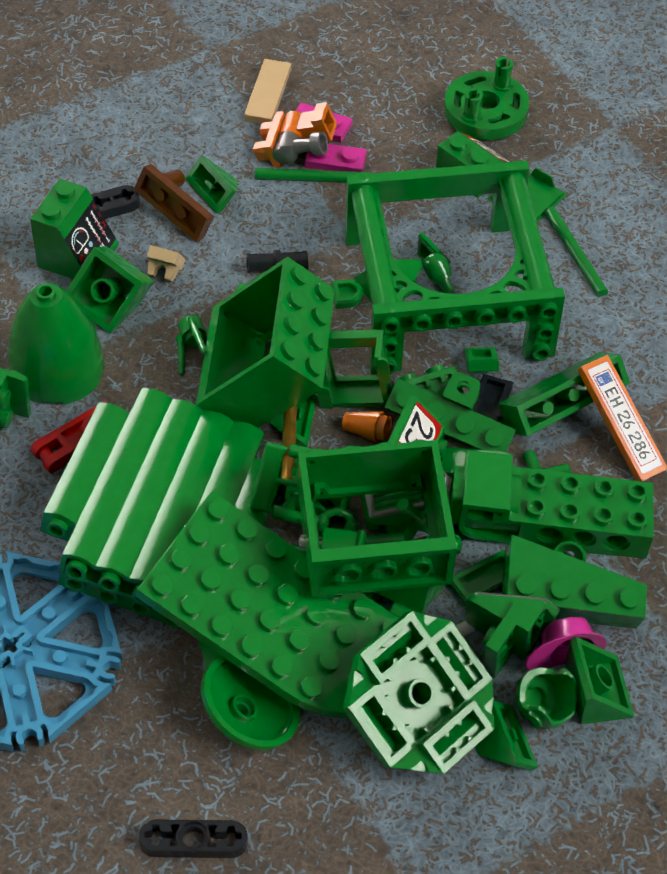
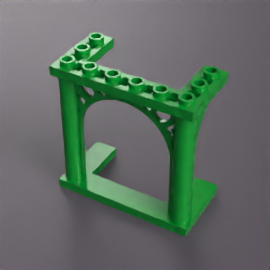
(512, 211)

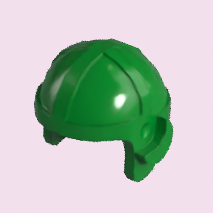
(547, 697)

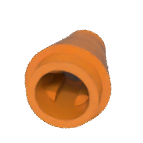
(369, 425)

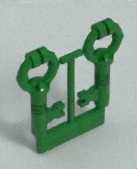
(267, 479)

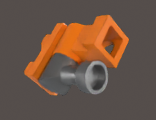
(295, 134)

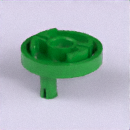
(492, 90)

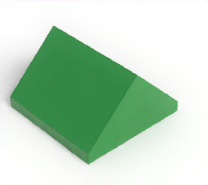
(600, 683)

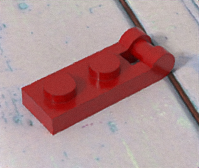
(65, 438)

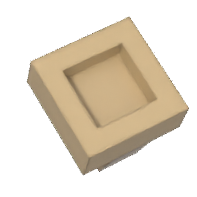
(166, 259)

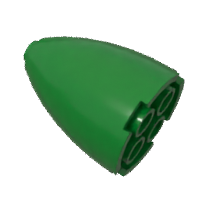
(55, 346)

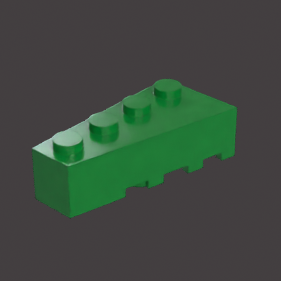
(572, 585)

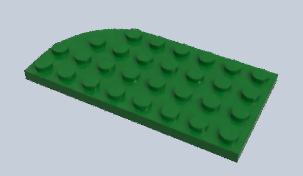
(254, 606)

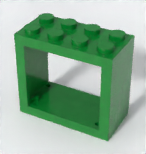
(277, 305)
(368, 472)

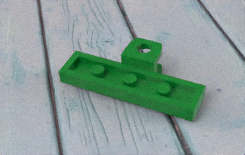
(456, 413)

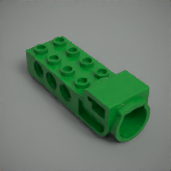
(548, 507)

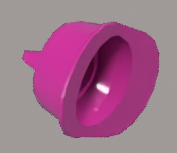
(556, 641)

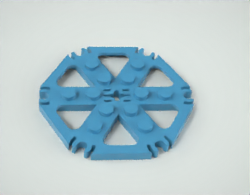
(46, 656)

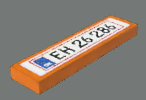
(622, 419)

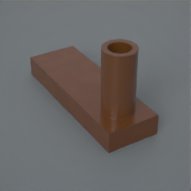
(165, 195)

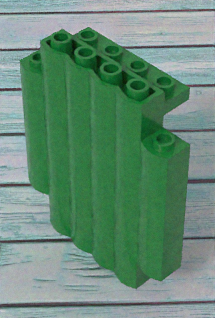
(139, 485)

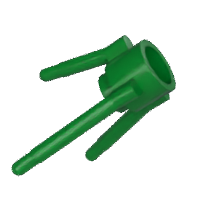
(191, 334)

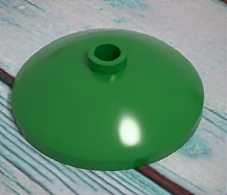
(246, 708)

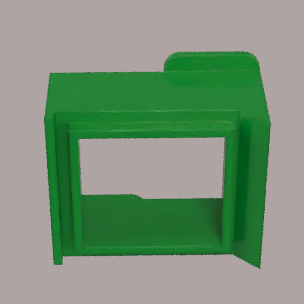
(356, 390)

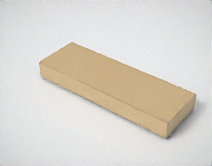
(267, 91)

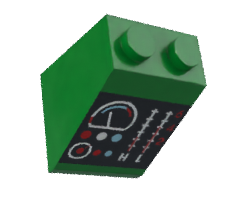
(68, 229)

